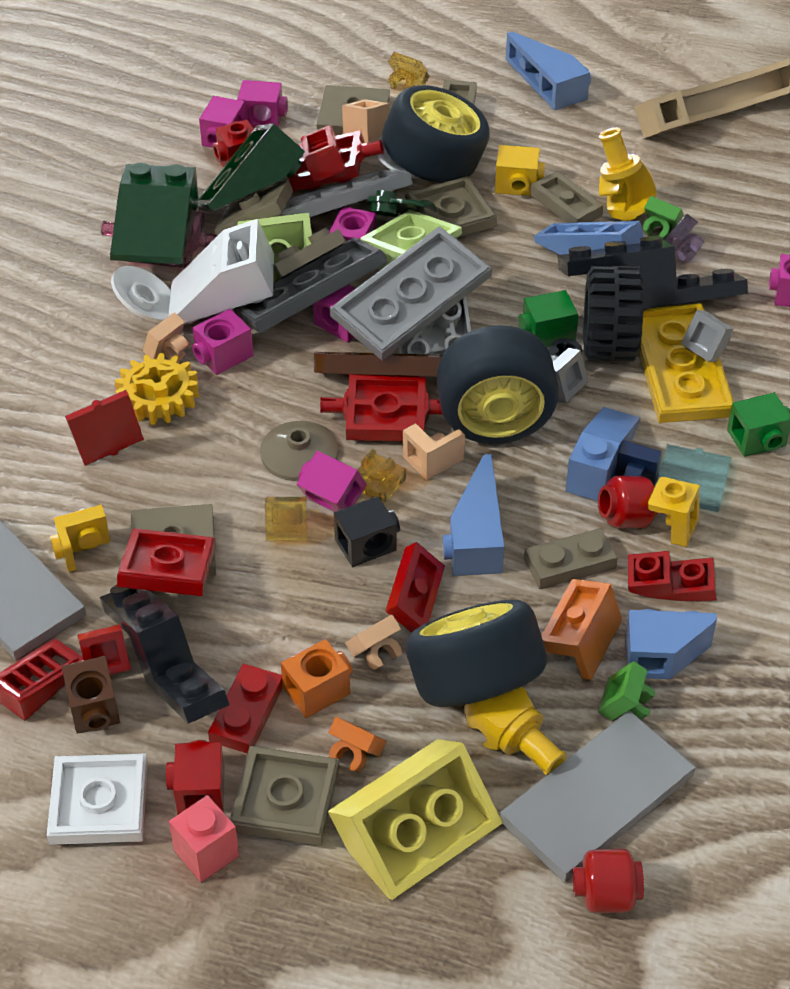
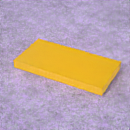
(678, 379)

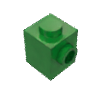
(550, 317)
(759, 424)

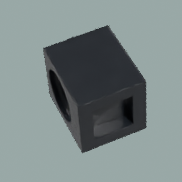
(366, 531)

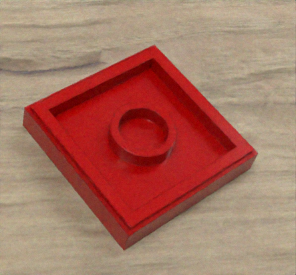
(166, 562)

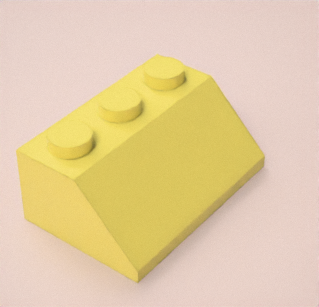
(416, 816)

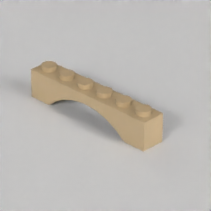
(713, 99)

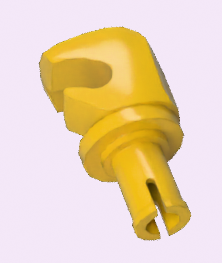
(624, 178)
(513, 726)

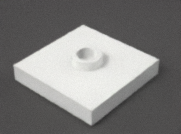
(97, 799)

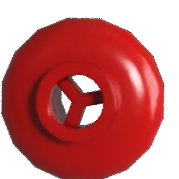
(625, 502)
(609, 881)

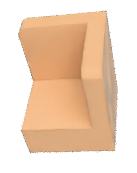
(365, 116)
(434, 453)

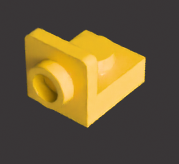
(680, 503)
(79, 532)

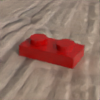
(415, 587)
(250, 706)

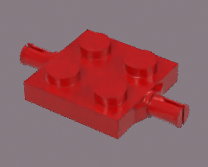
(353, 153)
(382, 406)

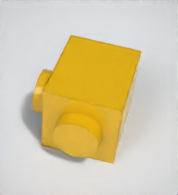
(517, 169)

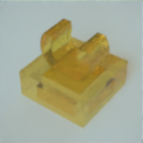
(406, 69)
(381, 475)
(286, 518)

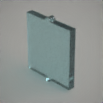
(699, 468)

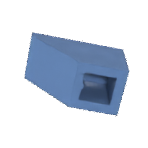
(667, 639)

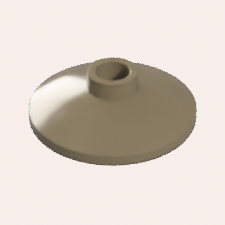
(293, 444)

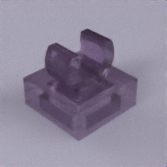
(685, 242)

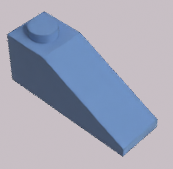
(550, 72)
(563, 236)
(597, 450)
(475, 526)

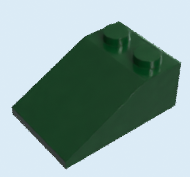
(259, 162)
(154, 213)

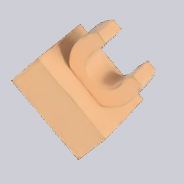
(166, 338)
(375, 638)

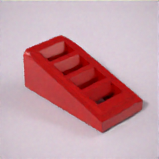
(322, 153)
(37, 693)

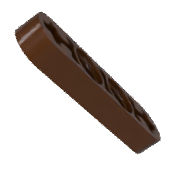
(370, 364)

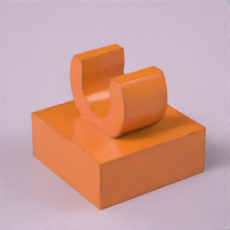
(357, 740)

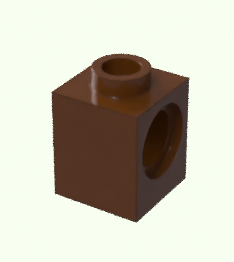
(86, 681)

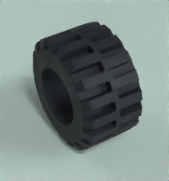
(613, 313)

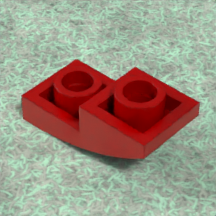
(682, 580)

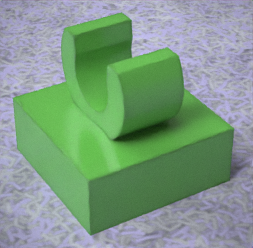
(662, 215)
(625, 691)

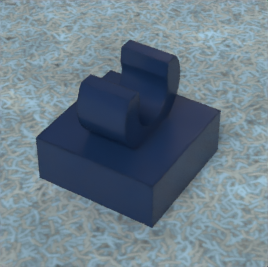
(639, 461)

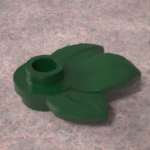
(387, 204)

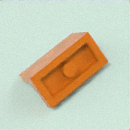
(583, 624)

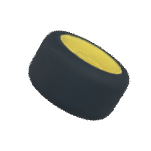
(435, 134)
(497, 384)
(476, 653)

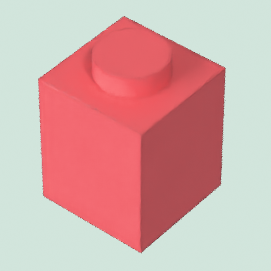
(204, 838)

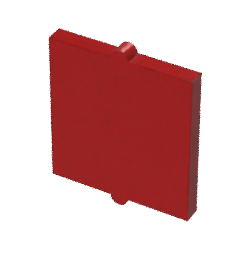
(104, 427)

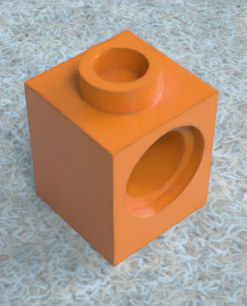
(313, 692)

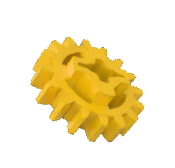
(159, 387)

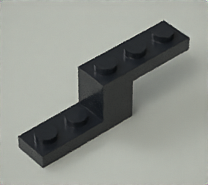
(658, 269)
(164, 653)

